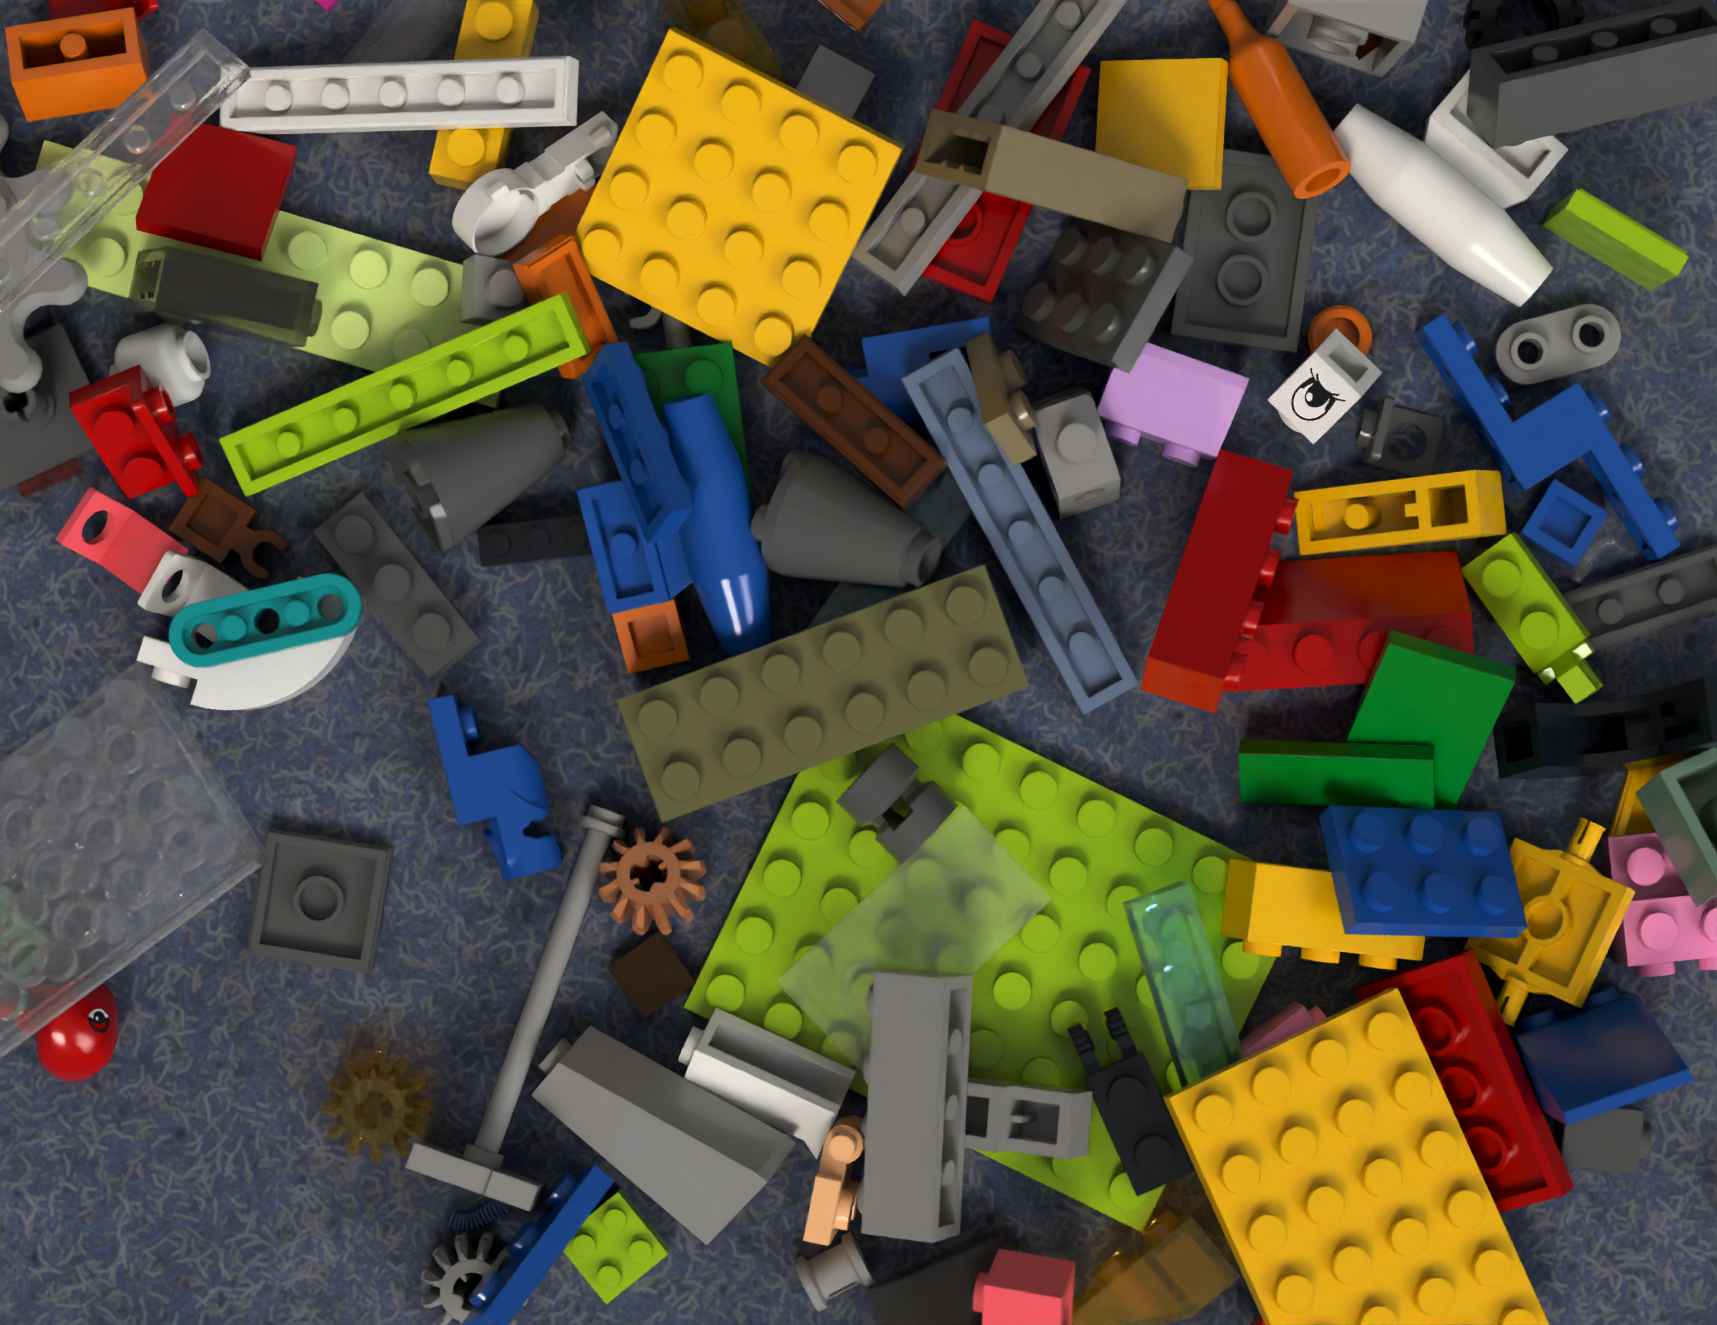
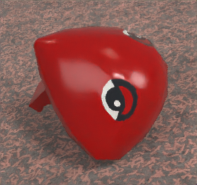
(81, 1037)

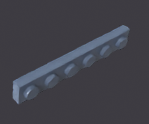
(1019, 533)

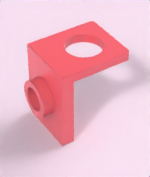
(126, 546)

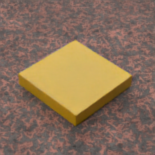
(1165, 116)

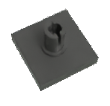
(38, 424)

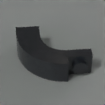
(1607, 735)

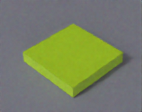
(1615, 239)

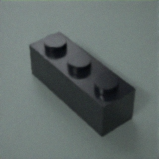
(533, 541)

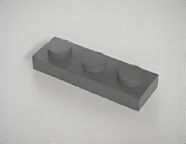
(397, 586)

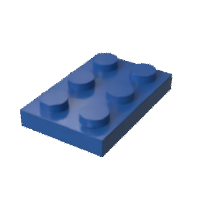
(1422, 872)

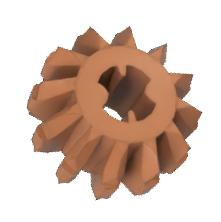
(664, 898)

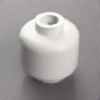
(168, 358)

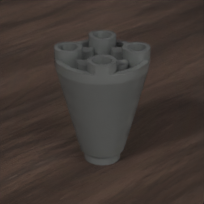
(840, 529)

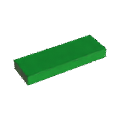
(1337, 774)

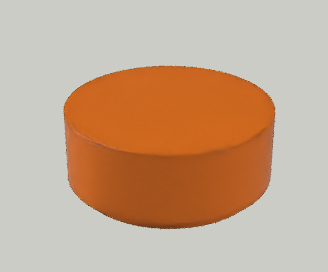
(1344, 319)

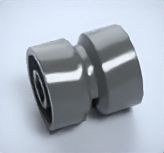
(880, 786)

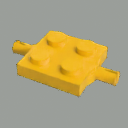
(1569, 921)

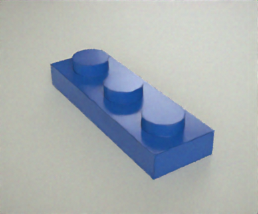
(638, 442)
(537, 1247)

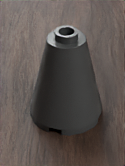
(474, 466)

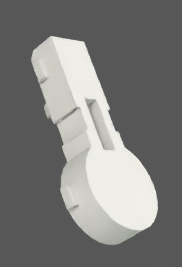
(507, 202)

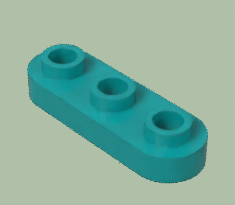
(237, 618)

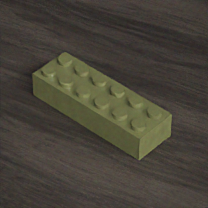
(823, 693)

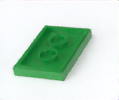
(1432, 699)

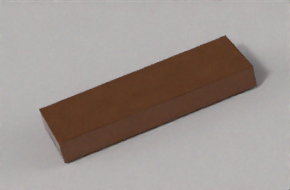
(854, 422)

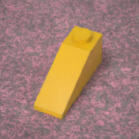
(1401, 512)

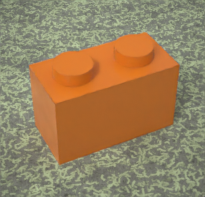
(77, 63)

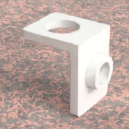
(198, 583)

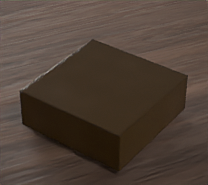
(652, 974)

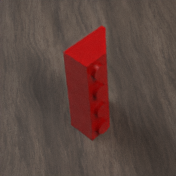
(1334, 614)

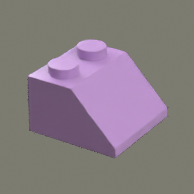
(1171, 403)

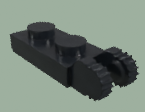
(1133, 1109)

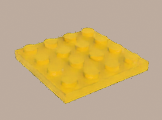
(733, 199)

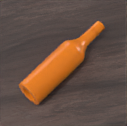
(1281, 106)

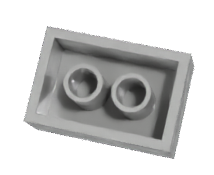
(1338, 26)

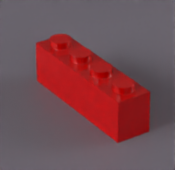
(1218, 580)

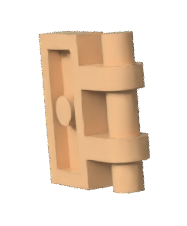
(833, 1192)

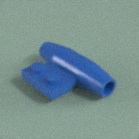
(709, 548)

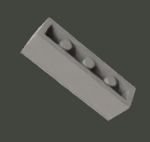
(915, 1104)

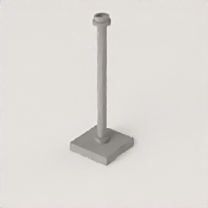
(480, 1163)

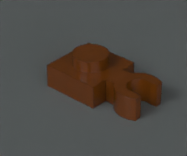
(221, 524)

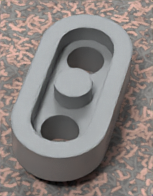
(1557, 345)

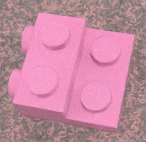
(1662, 918)

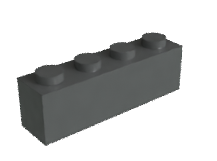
(1594, 72)

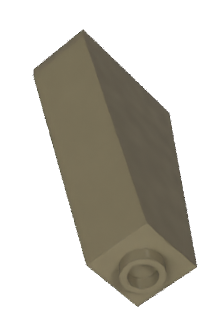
(1051, 175)

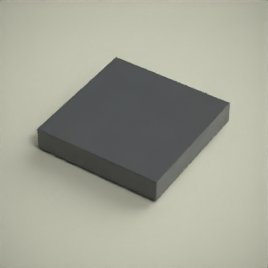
(320, 901)

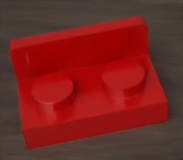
(137, 433)

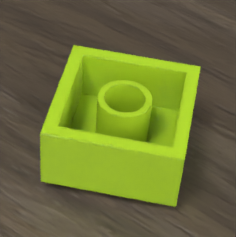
(615, 1246)

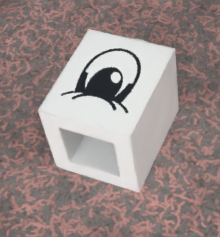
(1324, 387)

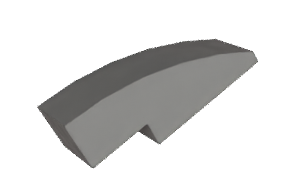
(1027, 1118)

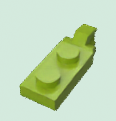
(1534, 615)

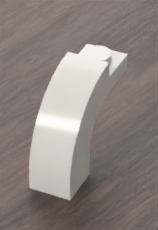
(252, 681)

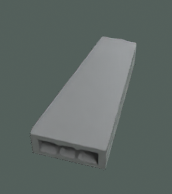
(661, 1130)

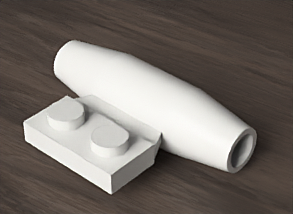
(1455, 190)

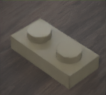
(1002, 403)

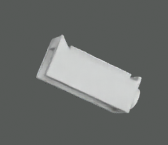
(767, 1076)

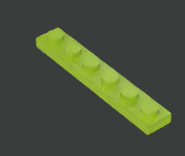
(406, 394)

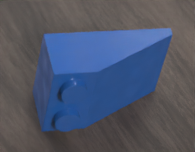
(1596, 1055)

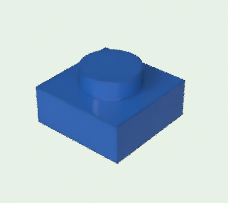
(1563, 523)

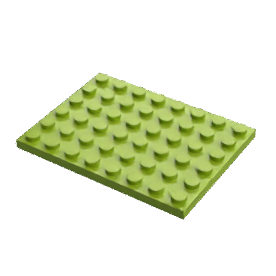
(1055, 972)

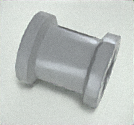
(834, 1271)

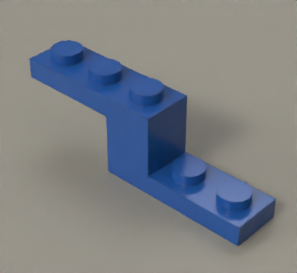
(1549, 437)

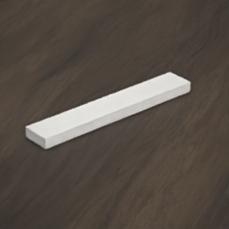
(405, 96)

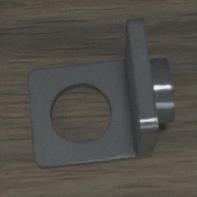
(1374, 433)

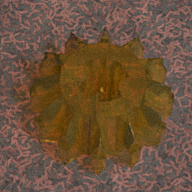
(361, 1090)

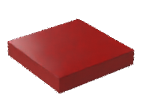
(219, 191)

